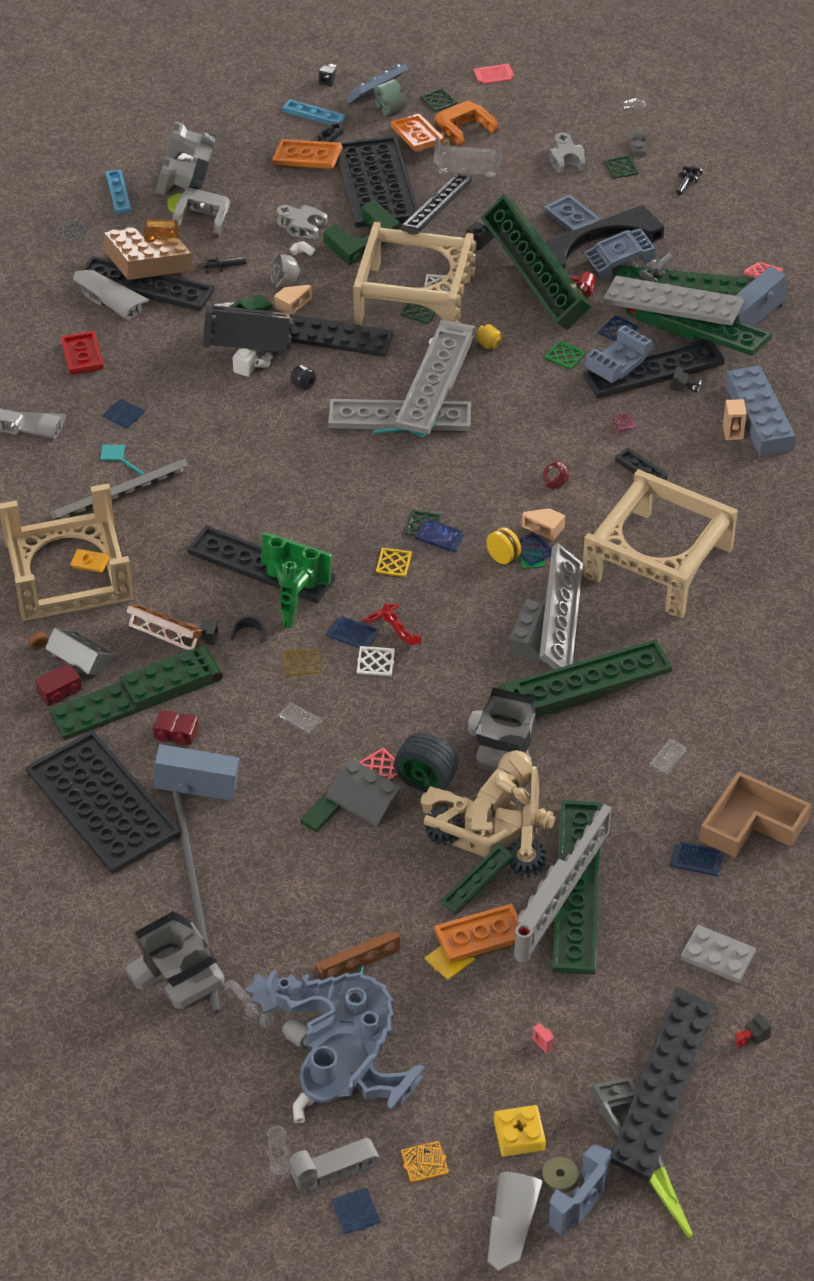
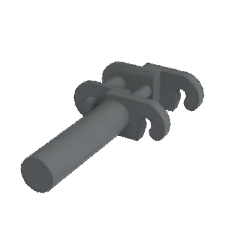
(656, 270)

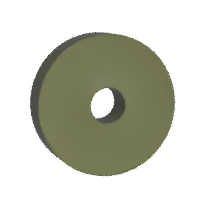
(560, 1165)

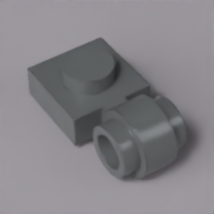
(638, 145)

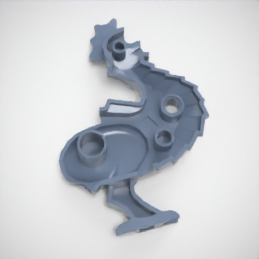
(343, 1038)

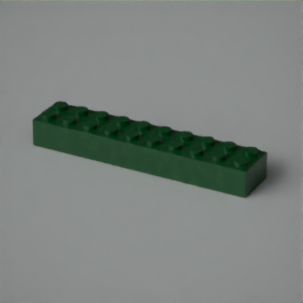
(536, 262)

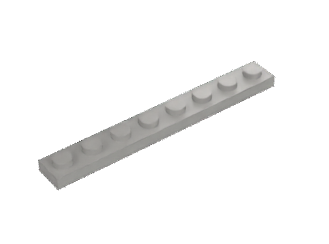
(127, 487)

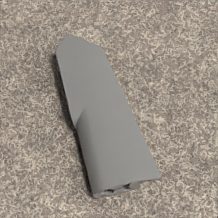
(106, 291)

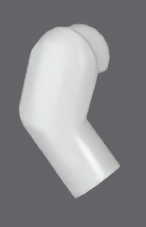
(302, 247)
(264, 361)
(298, 1107)

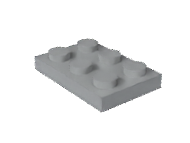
(718, 953)

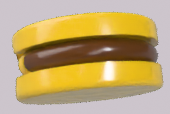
(503, 545)

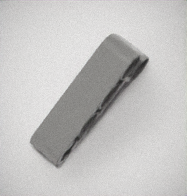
(333, 1165)

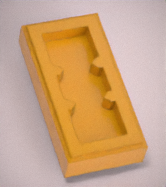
(89, 560)

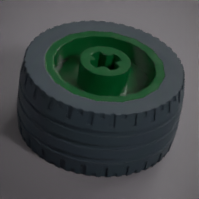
(426, 762)

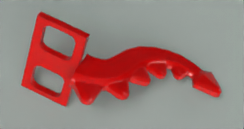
(391, 617)

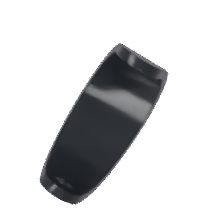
(248, 621)

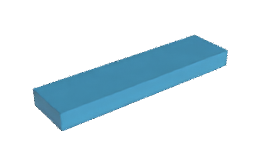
(312, 112)
(118, 192)

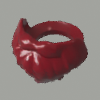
(562, 476)

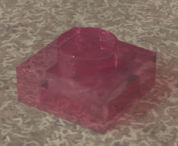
(624, 421)

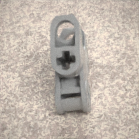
(566, 153)
(300, 220)

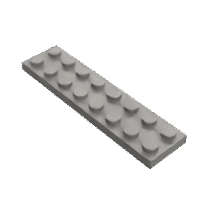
(673, 300)
(383, 413)
(561, 608)

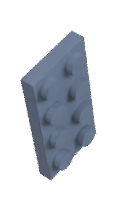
(363, 89)

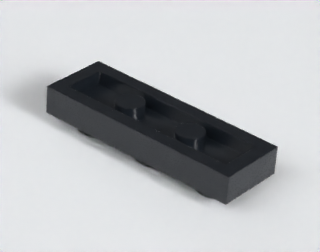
(633, 462)

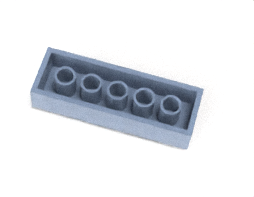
(765, 417)

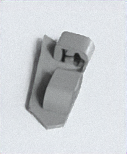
(38, 424)
(512, 1217)

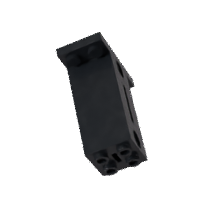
(247, 328)

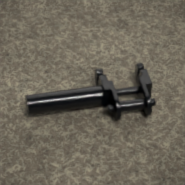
(688, 177)
(222, 263)

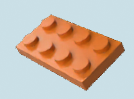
(416, 132)
(307, 153)
(478, 933)

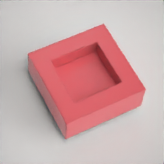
(543, 1038)

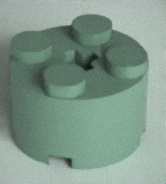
(389, 97)

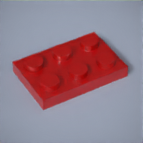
(82, 352)

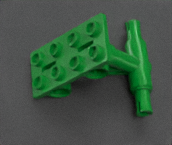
(295, 568)

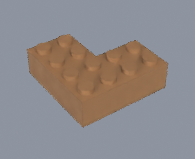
(143, 259)
(750, 807)

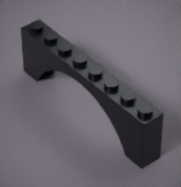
(632, 219)

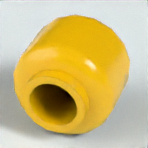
(488, 336)

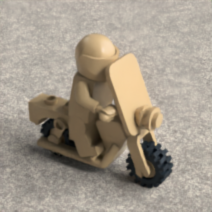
(493, 815)

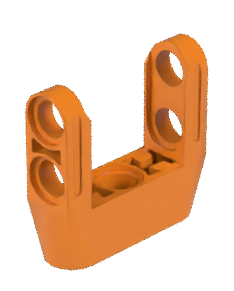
(465, 112)

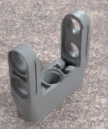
(204, 203)

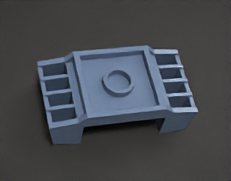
(619, 250)
(621, 356)
(571, 1211)

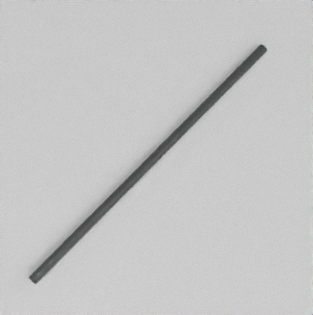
(215, 1002)

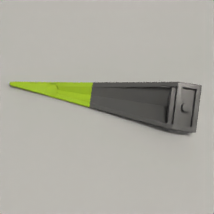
(614, 1102)

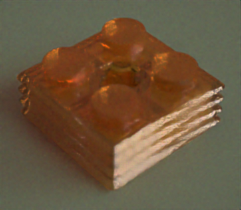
(160, 229)

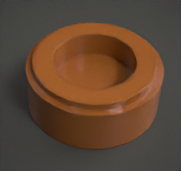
(38, 640)

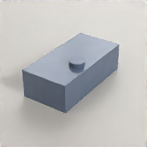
(762, 296)
(196, 772)

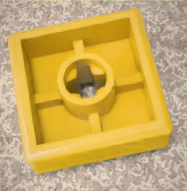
(515, 1142)

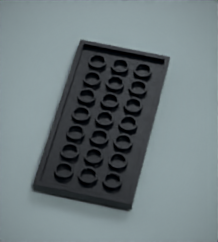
(376, 172)
(103, 802)

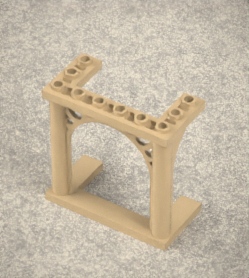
(433, 297)
(638, 500)
(74, 527)

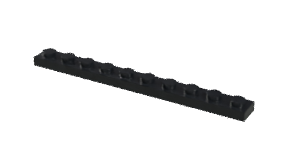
(436, 204)

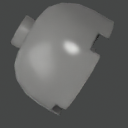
(285, 269)

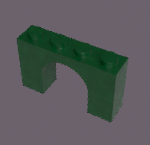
(351, 248)

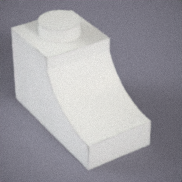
(244, 360)

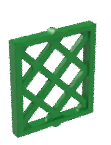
(562, 362)

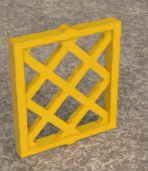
(396, 552)

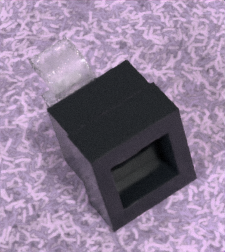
(327, 75)

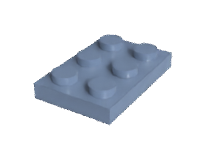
(570, 213)

